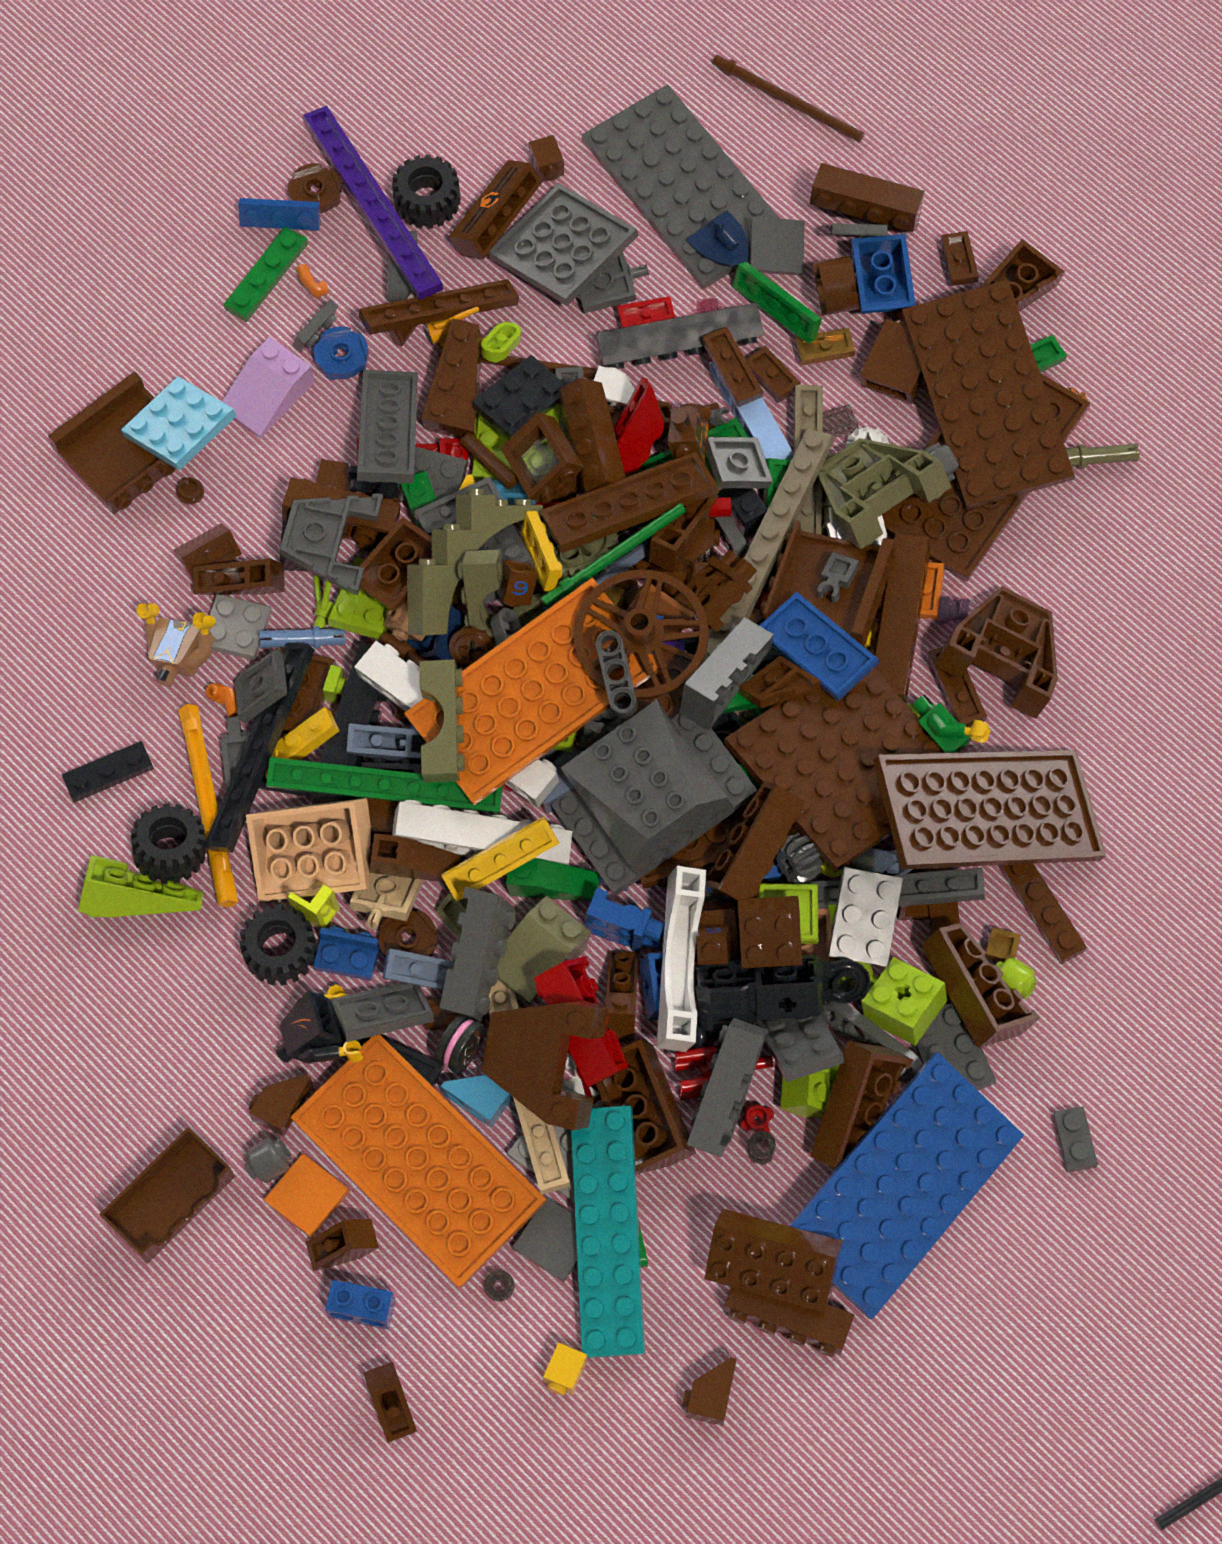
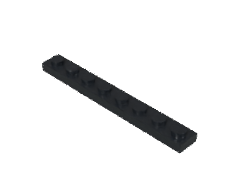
(257, 754)

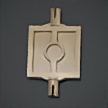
(386, 897)

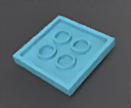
(178, 423)

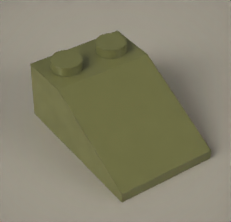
(539, 943)

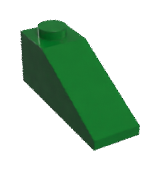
(551, 879)

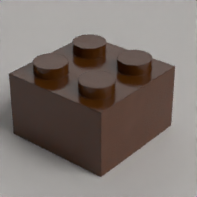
(770, 932)

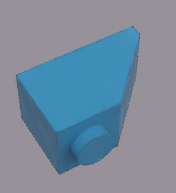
(478, 1097)

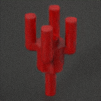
(701, 1059)

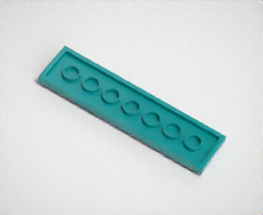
(608, 1235)

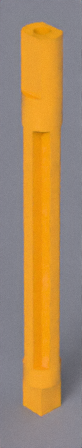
(208, 807)

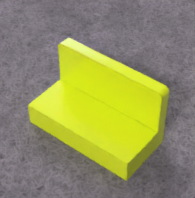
(320, 909)

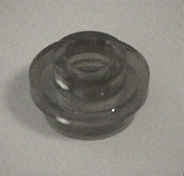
(499, 1276)

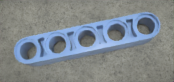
(756, 422)

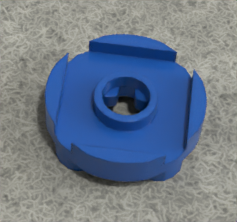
(346, 366)

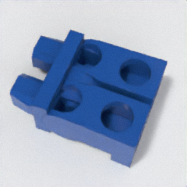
(623, 924)

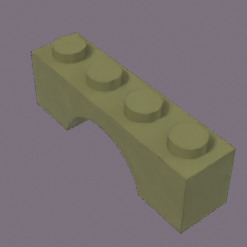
(481, 576)
(441, 756)

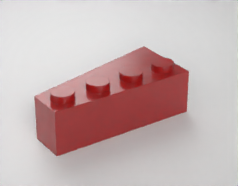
(594, 1058)

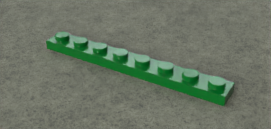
(372, 784)

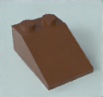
(387, 564)

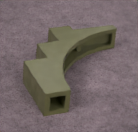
(435, 579)

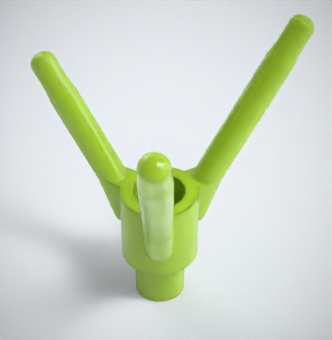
(323, 605)

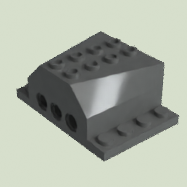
(649, 793)

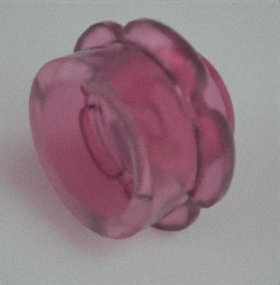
(707, 305)

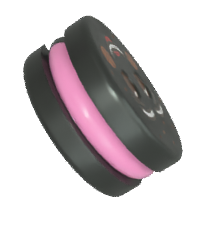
(460, 1043)

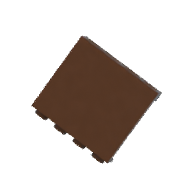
(102, 455)
(801, 571)

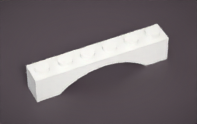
(677, 1001)

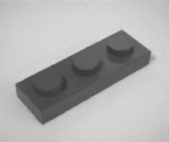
(444, 510)

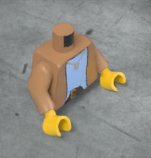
(176, 645)

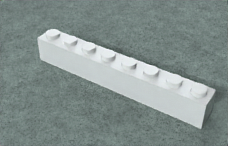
(401, 685)

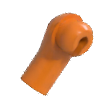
(308, 281)
(223, 695)

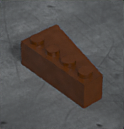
(974, 986)

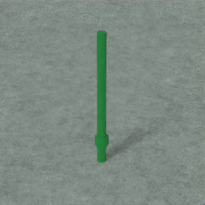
(568, 584)

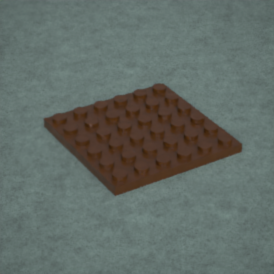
(826, 758)

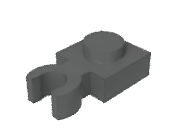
(836, 574)

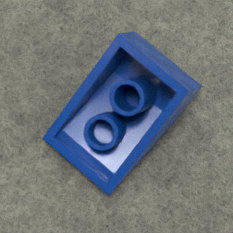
(882, 273)

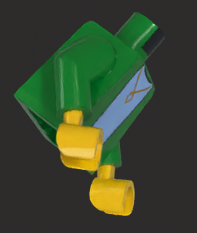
(945, 729)

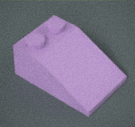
(268, 386)

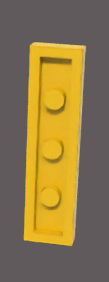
(501, 858)

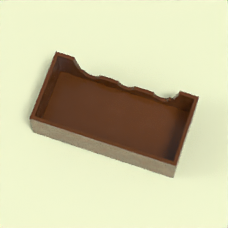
(167, 1195)
(773, 1260)

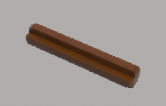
(489, 460)

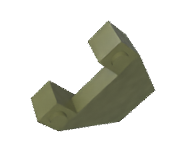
(872, 479)

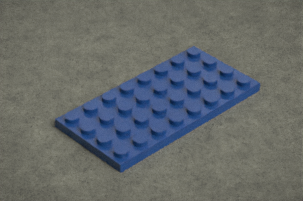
(907, 1181)

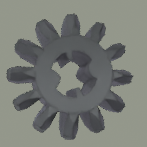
(799, 859)

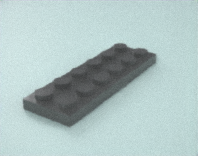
(387, 427)

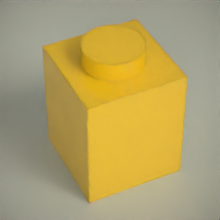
(564, 1370)

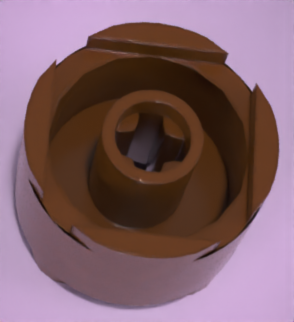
(835, 285)

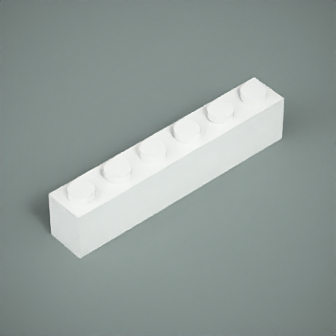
(467, 831)

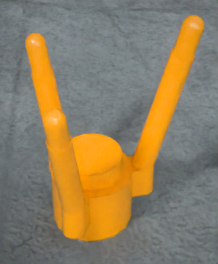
(439, 329)

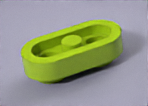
(500, 341)

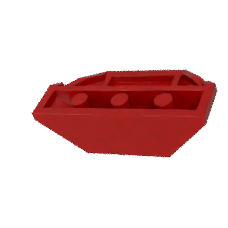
(638, 427)

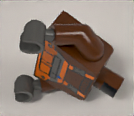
(690, 429)

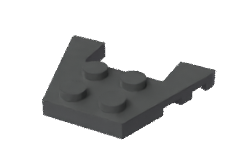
(316, 533)

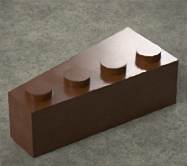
(1028, 273)
(456, 383)
(362, 531)
(754, 843)
(857, 1098)

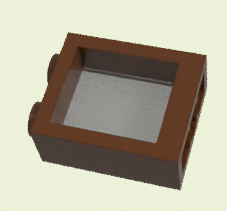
(542, 458)

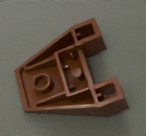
(1010, 641)
(529, 1056)

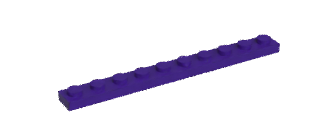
(373, 203)

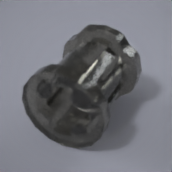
(766, 1140)

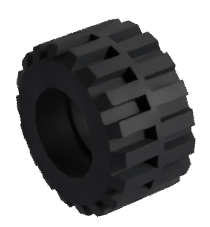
(422, 174)
(162, 824)
(277, 922)

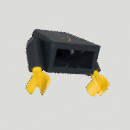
(313, 1032)

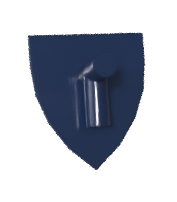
(722, 241)

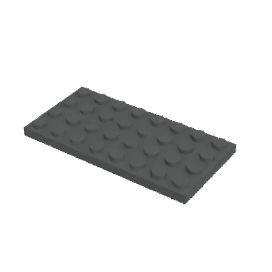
(675, 175)

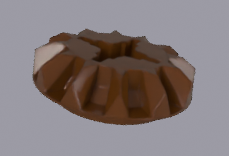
(460, 647)

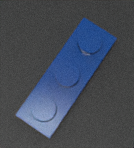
(279, 213)

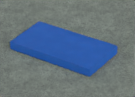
(819, 646)

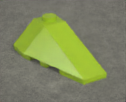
(118, 892)

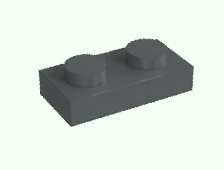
(309, 333)
(1075, 1139)

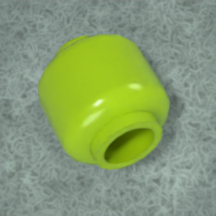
(1018, 976)

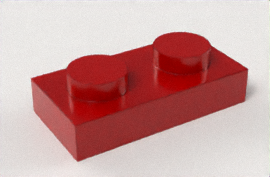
(645, 312)

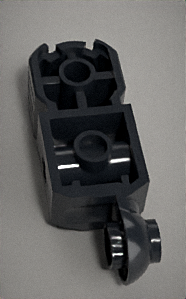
(775, 992)

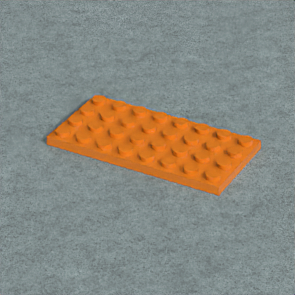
(528, 695)
(419, 1160)

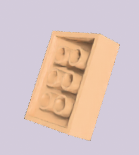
(309, 848)

